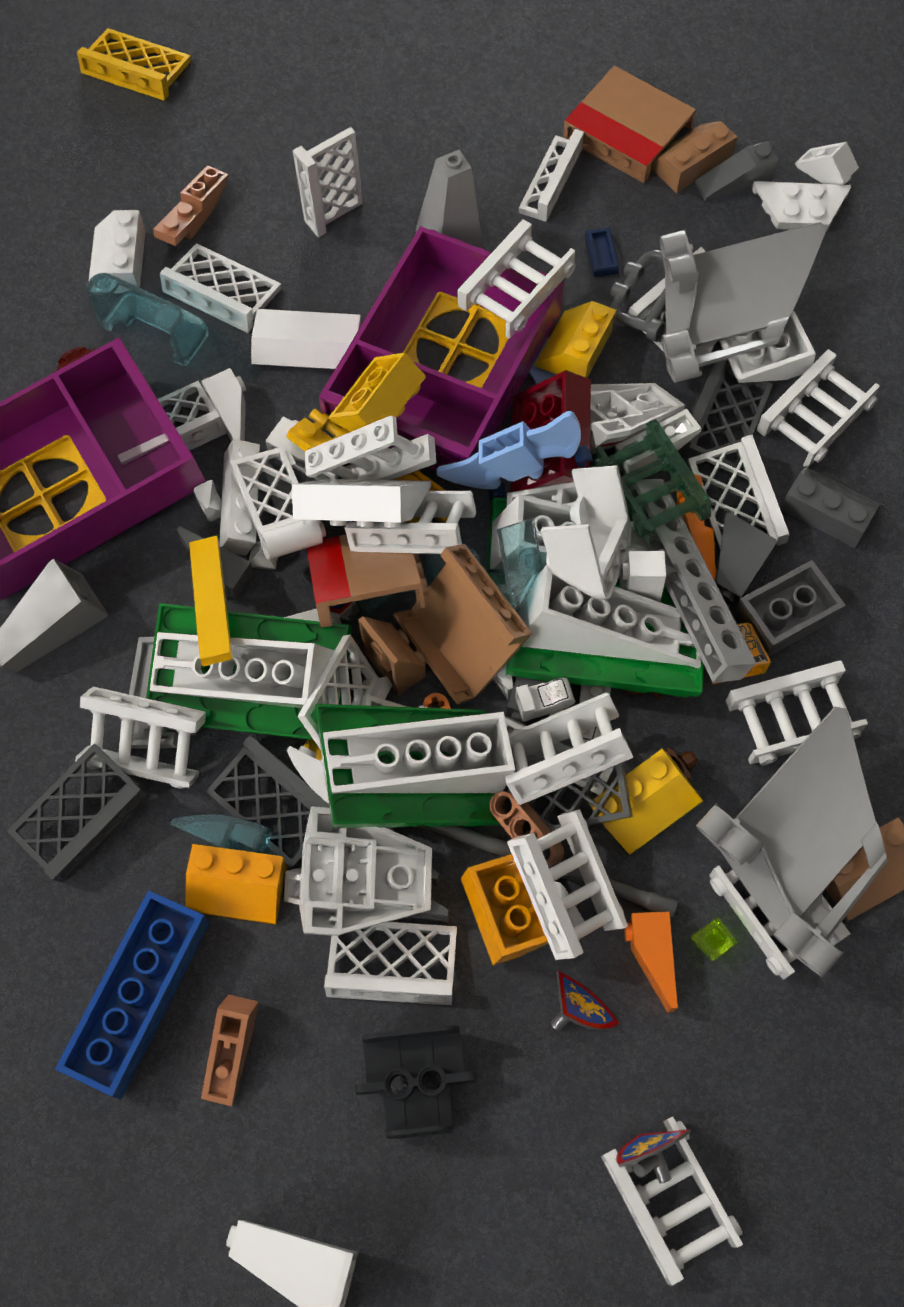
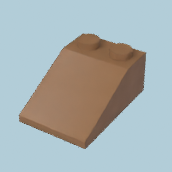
(392, 654)

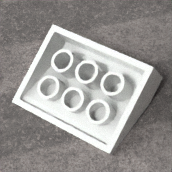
(776, 362)
(358, 501)

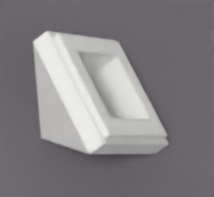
(259, 559)

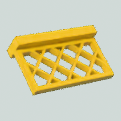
(131, 73)

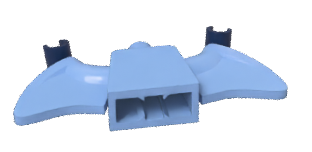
(518, 454)

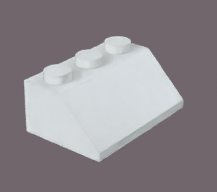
(119, 246)

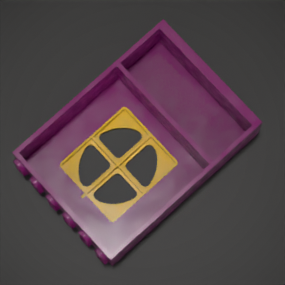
(416, 294)
(87, 418)

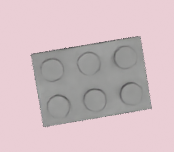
(790, 607)

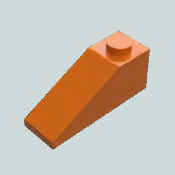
(653, 950)

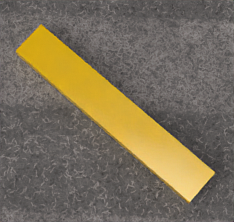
(210, 601)

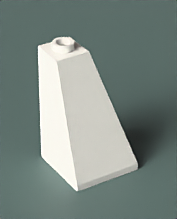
(293, 1265)

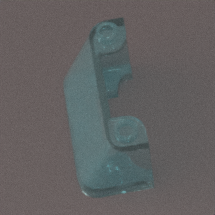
(121, 302)

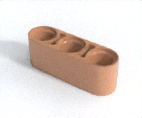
(514, 821)

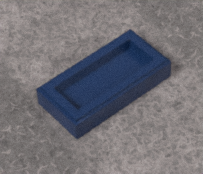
(602, 252)

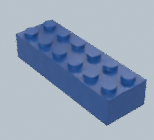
(133, 995)

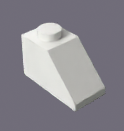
(829, 163)

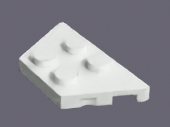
(800, 203)

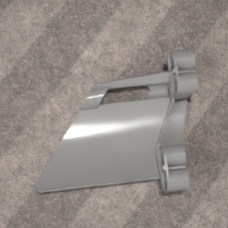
(731, 294)
(800, 839)

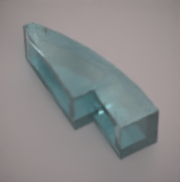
(225, 830)

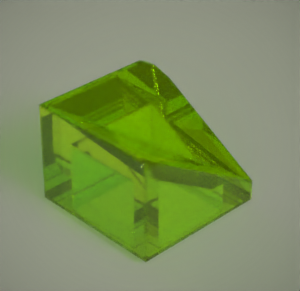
(714, 939)

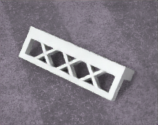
(556, 179)

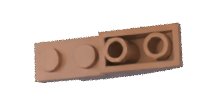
(194, 208)

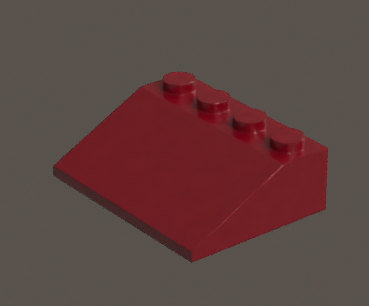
(543, 405)

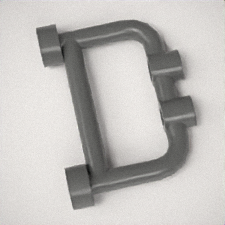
(621, 292)

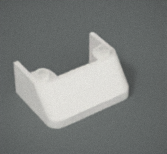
(594, 548)

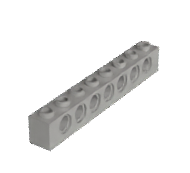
(696, 594)

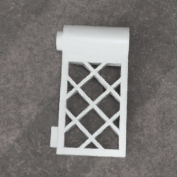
(284, 535)

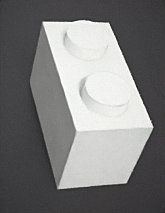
(644, 574)

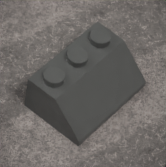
(829, 506)

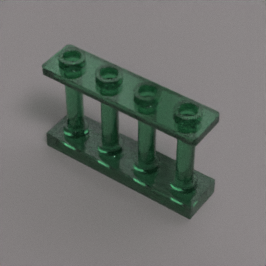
(681, 481)

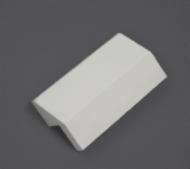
(302, 338)

